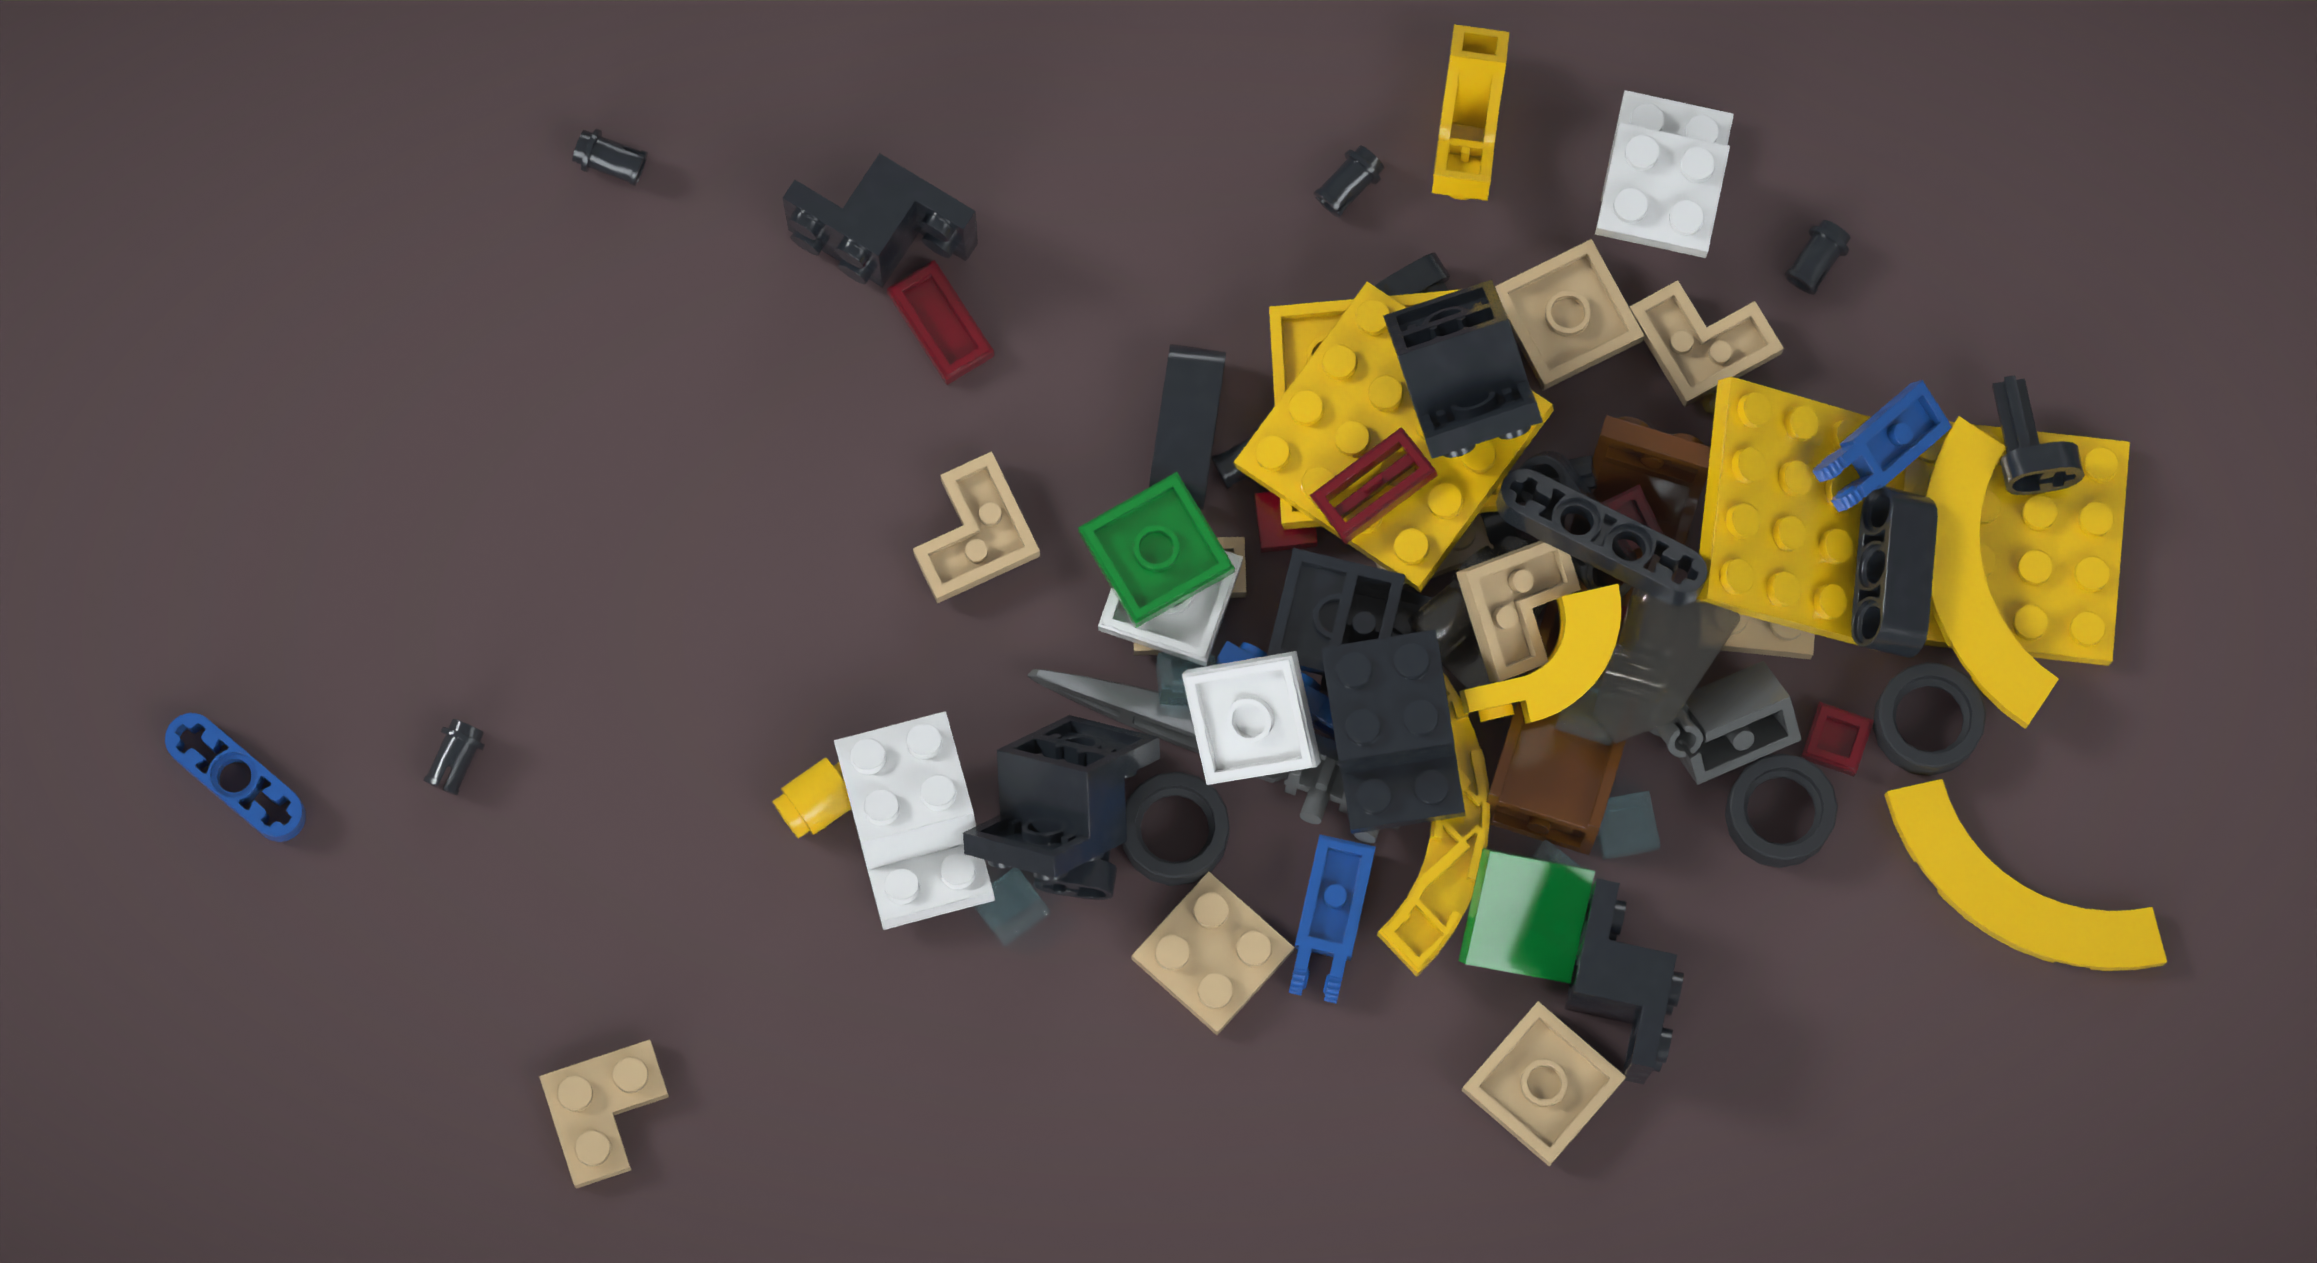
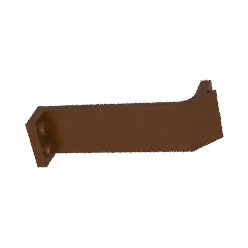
(1557, 781)

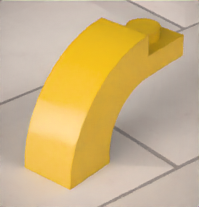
(1470, 113)
(1581, 654)

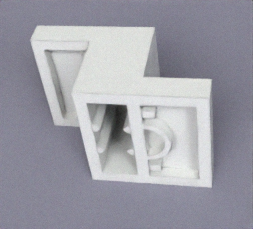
(1665, 174)
(912, 820)

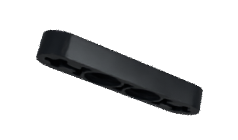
(1596, 545)

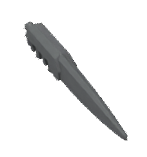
(1173, 723)

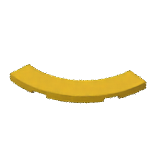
(1959, 585)
(1451, 859)
(2006, 907)

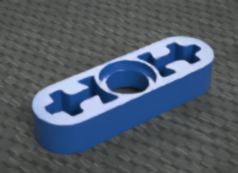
(214, 738)

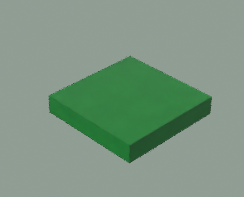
(1156, 549)
(1526, 915)

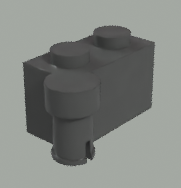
(1731, 723)

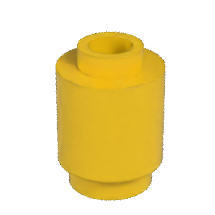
(814, 799)

